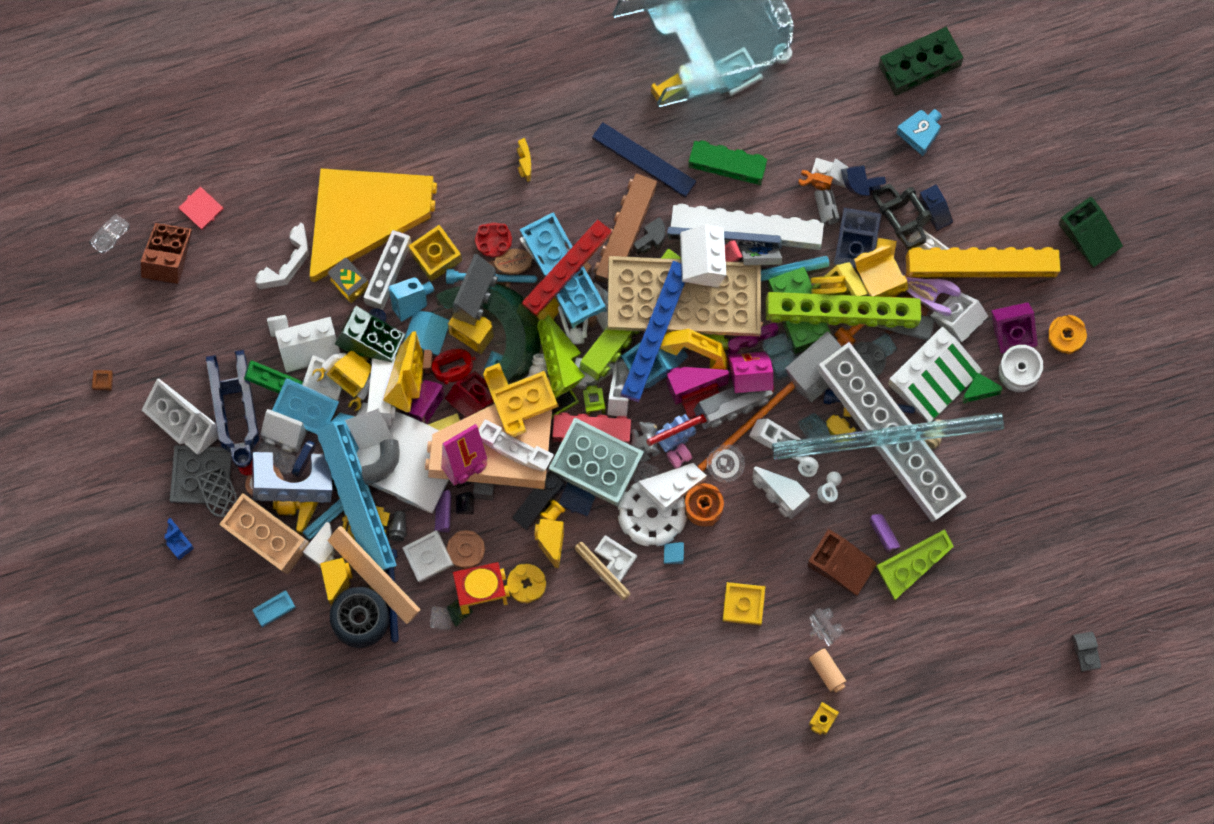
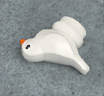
(538, 365)

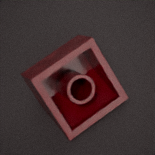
(470, 395)

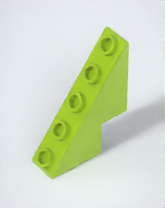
(559, 357)

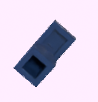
(857, 182)

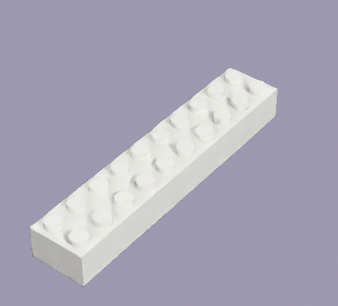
(875, 409)

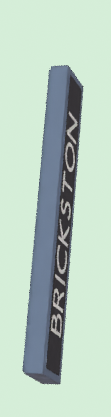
(740, 238)

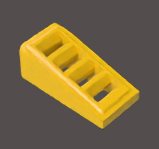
(305, 514)

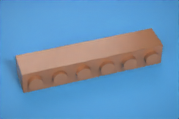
(627, 223)

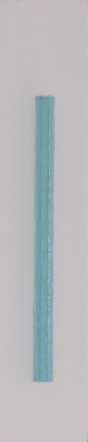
(887, 436)

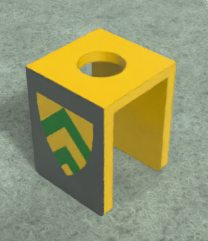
(348, 280)

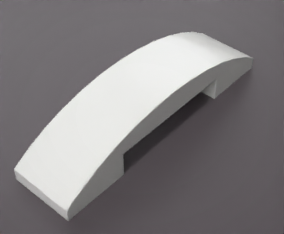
(513, 448)

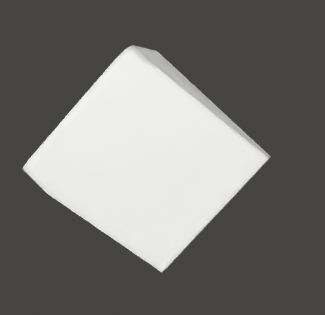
(277, 323)

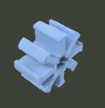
(672, 442)

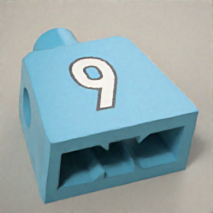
(920, 130)

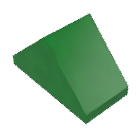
(981, 388)

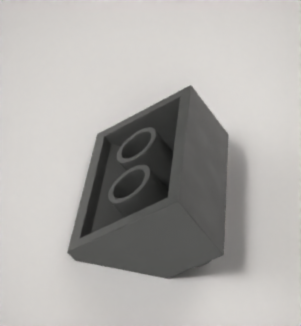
(474, 291)

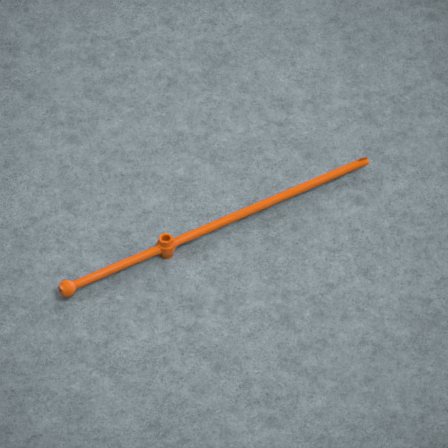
(844, 336)

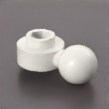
(833, 479)

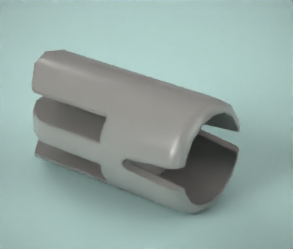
(827, 206)

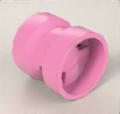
(679, 456)

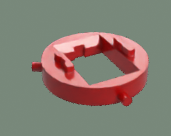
(455, 373)

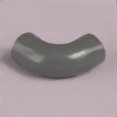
(385, 465)

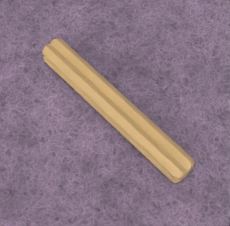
(602, 571)

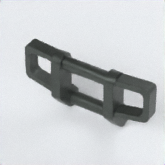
(898, 202)

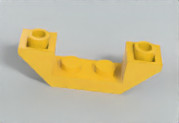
(676, 340)

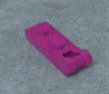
(742, 341)

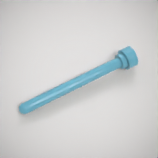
(453, 276)

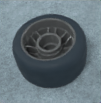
(359, 602)

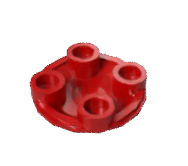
(493, 239)

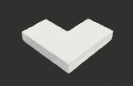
(618, 556)

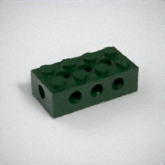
(920, 72)

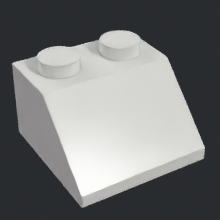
(965, 316)
(283, 431)

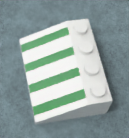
(935, 375)

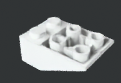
(783, 491)

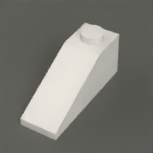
(617, 404)
(768, 432)

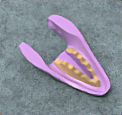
(929, 290)

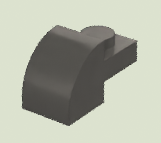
(653, 236)
(1086, 650)

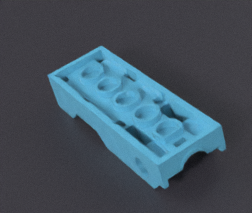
(579, 296)

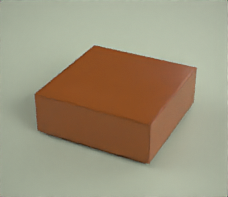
(102, 380)

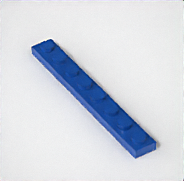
(654, 334)

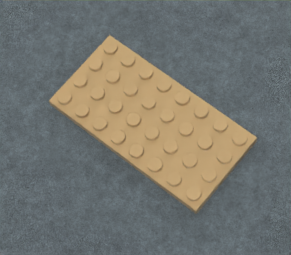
(720, 310)

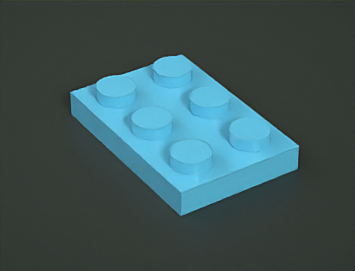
(305, 405)

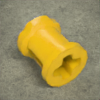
(552, 511)

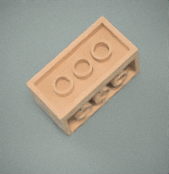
(264, 533)

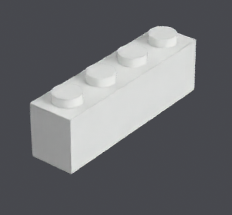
(387, 270)
(379, 379)

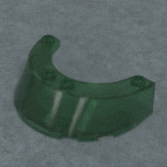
(518, 323)

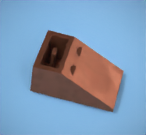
(165, 253)
(841, 562)

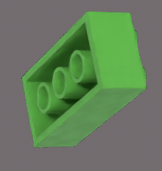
(803, 333)

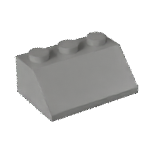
(803, 368)

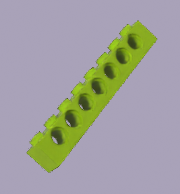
(909, 306)

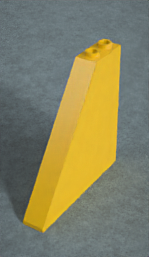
(361, 211)

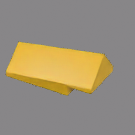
(406, 374)

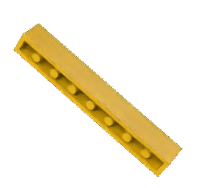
(982, 262)

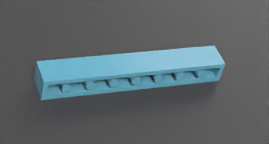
(355, 493)

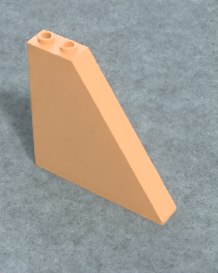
(499, 468)

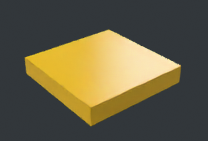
(744, 604)

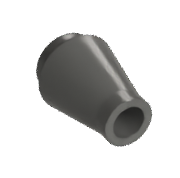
(397, 529)

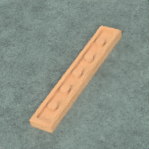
(374, 575)

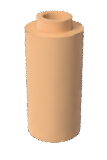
(828, 671)

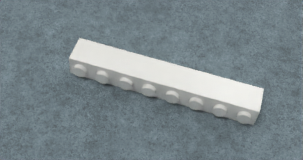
(793, 231)

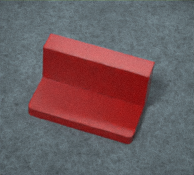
(692, 399)

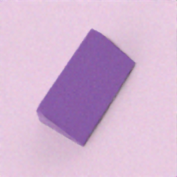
(443, 512)
(884, 533)

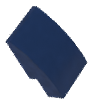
(856, 235)

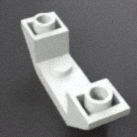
(270, 279)

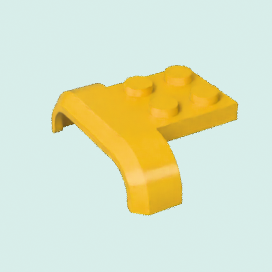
(519, 399)

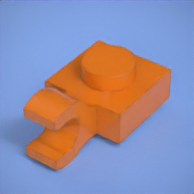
(818, 180)

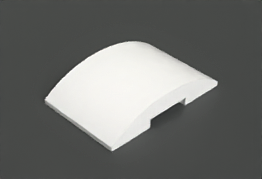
(409, 479)

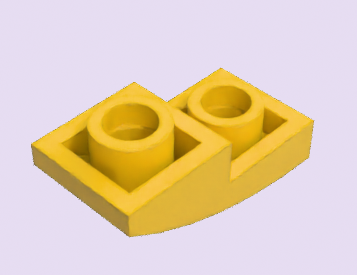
(525, 163)

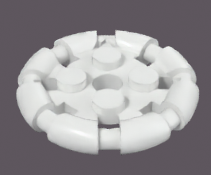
(649, 524)

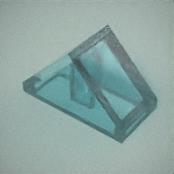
(814, 426)

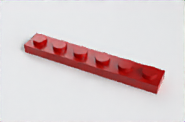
(567, 268)

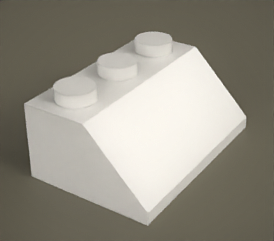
(703, 255)
(304, 340)

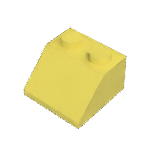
(853, 282)

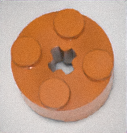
(696, 497)

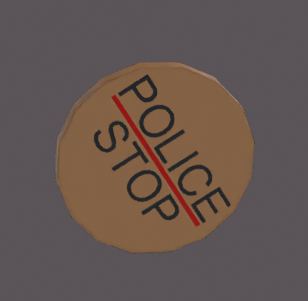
(513, 262)

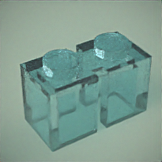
(780, 354)

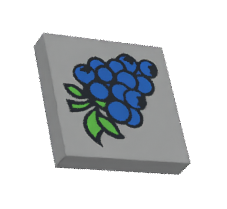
(760, 255)

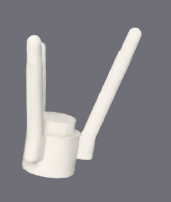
(575, 334)

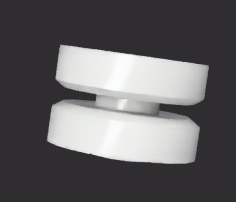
(1020, 358)

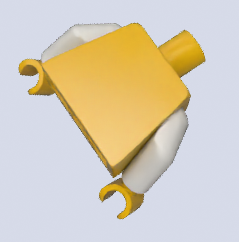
(350, 373)

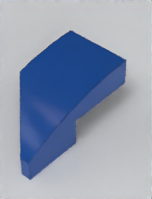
(177, 541)

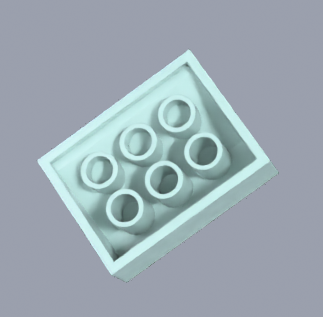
(595, 461)

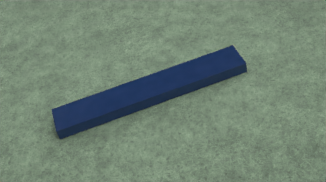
(644, 159)

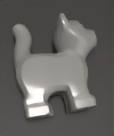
(648, 430)

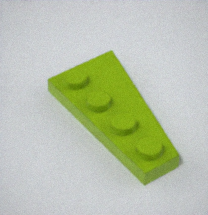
(912, 563)

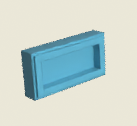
(274, 608)

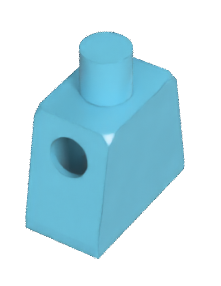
(409, 297)

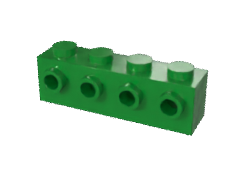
(727, 162)

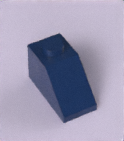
(934, 201)

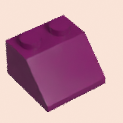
(1014, 326)
(428, 402)

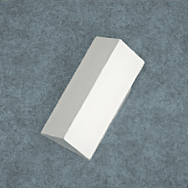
(180, 418)

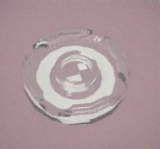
(725, 463)

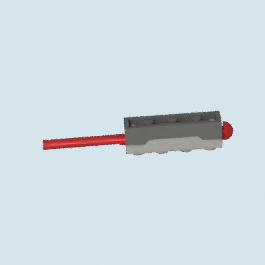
(717, 409)

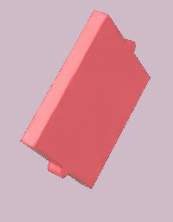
(201, 208)

